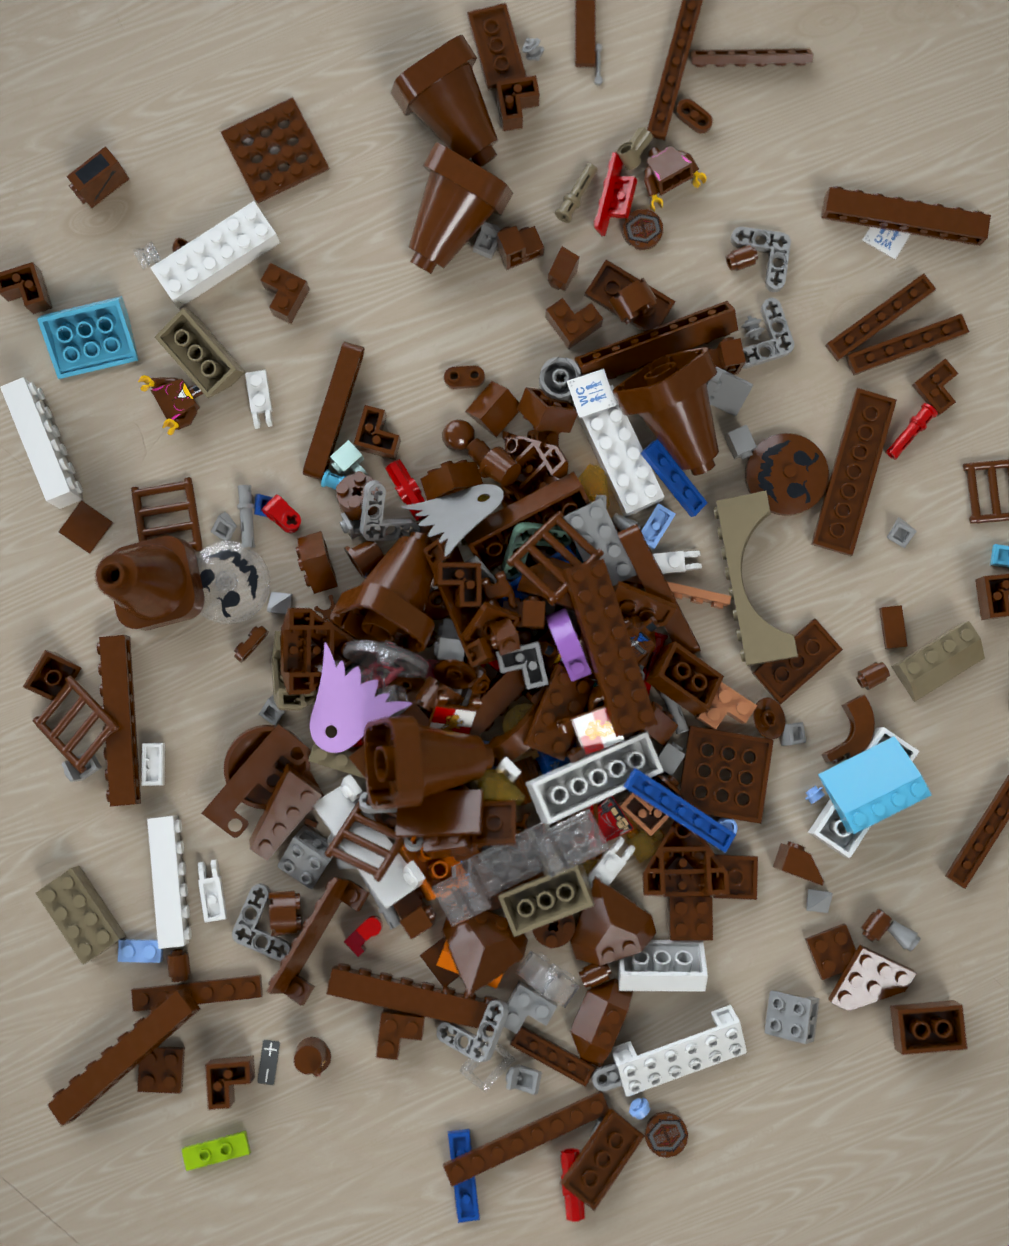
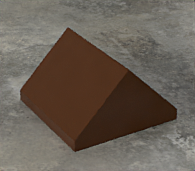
(494, 408)
(50, 674)

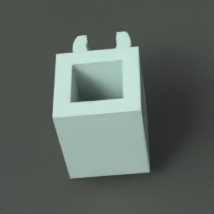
(347, 459)

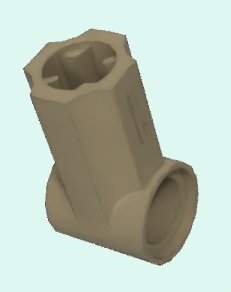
(631, 151)

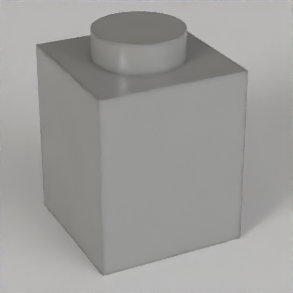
(740, 442)
(670, 757)

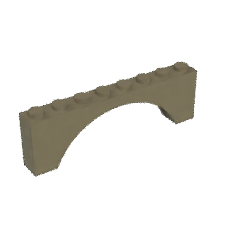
(738, 520)

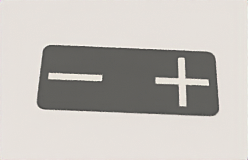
(268, 1062)

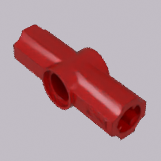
(405, 486)
(574, 1206)

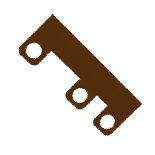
(253, 771)

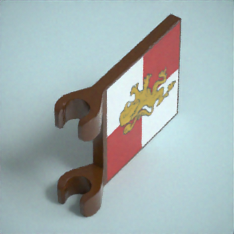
(454, 717)
(592, 730)

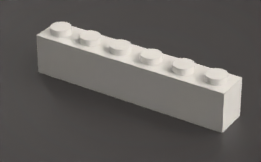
(169, 881)

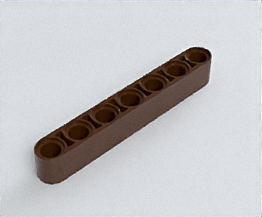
(333, 410)
(656, 584)

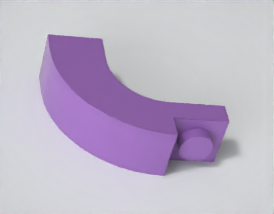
(568, 644)

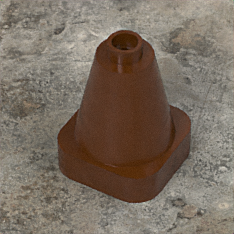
(449, 101)
(453, 207)
(676, 406)
(152, 582)
(391, 598)
(417, 761)

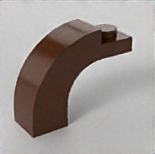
(861, 730)
(511, 743)

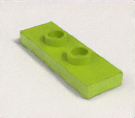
(216, 1150)

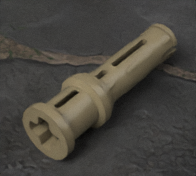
(572, 200)

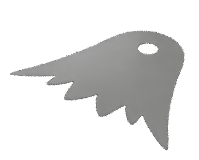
(457, 512)

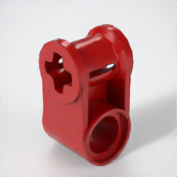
(280, 512)

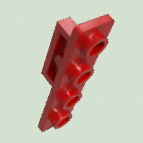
(616, 195)

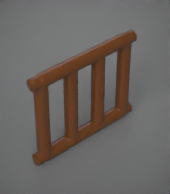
(991, 467)
(190, 505)
(544, 533)
(53, 736)
(344, 832)

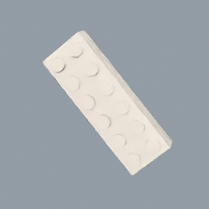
(215, 254)
(42, 443)
(620, 458)
(592, 778)
(828, 825)

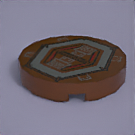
(643, 229)
(666, 1134)

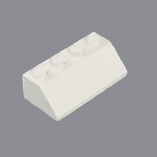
(665, 967)

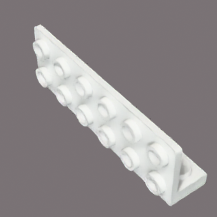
(400, 877)
(682, 1056)

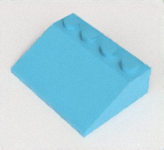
(89, 337)
(874, 785)

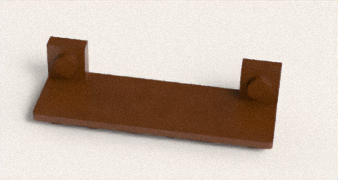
(479, 650)
(287, 979)

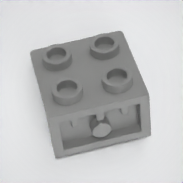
(728, 391)
(306, 857)
(792, 1017)

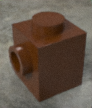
(504, 636)

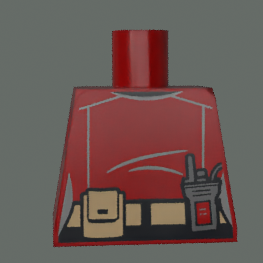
(612, 819)

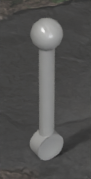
(598, 79)

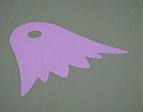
(346, 706)

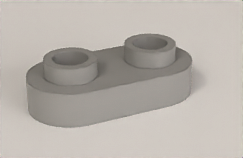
(613, 1077)

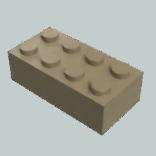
(80, 914)

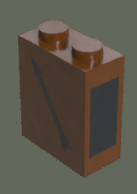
(97, 178)

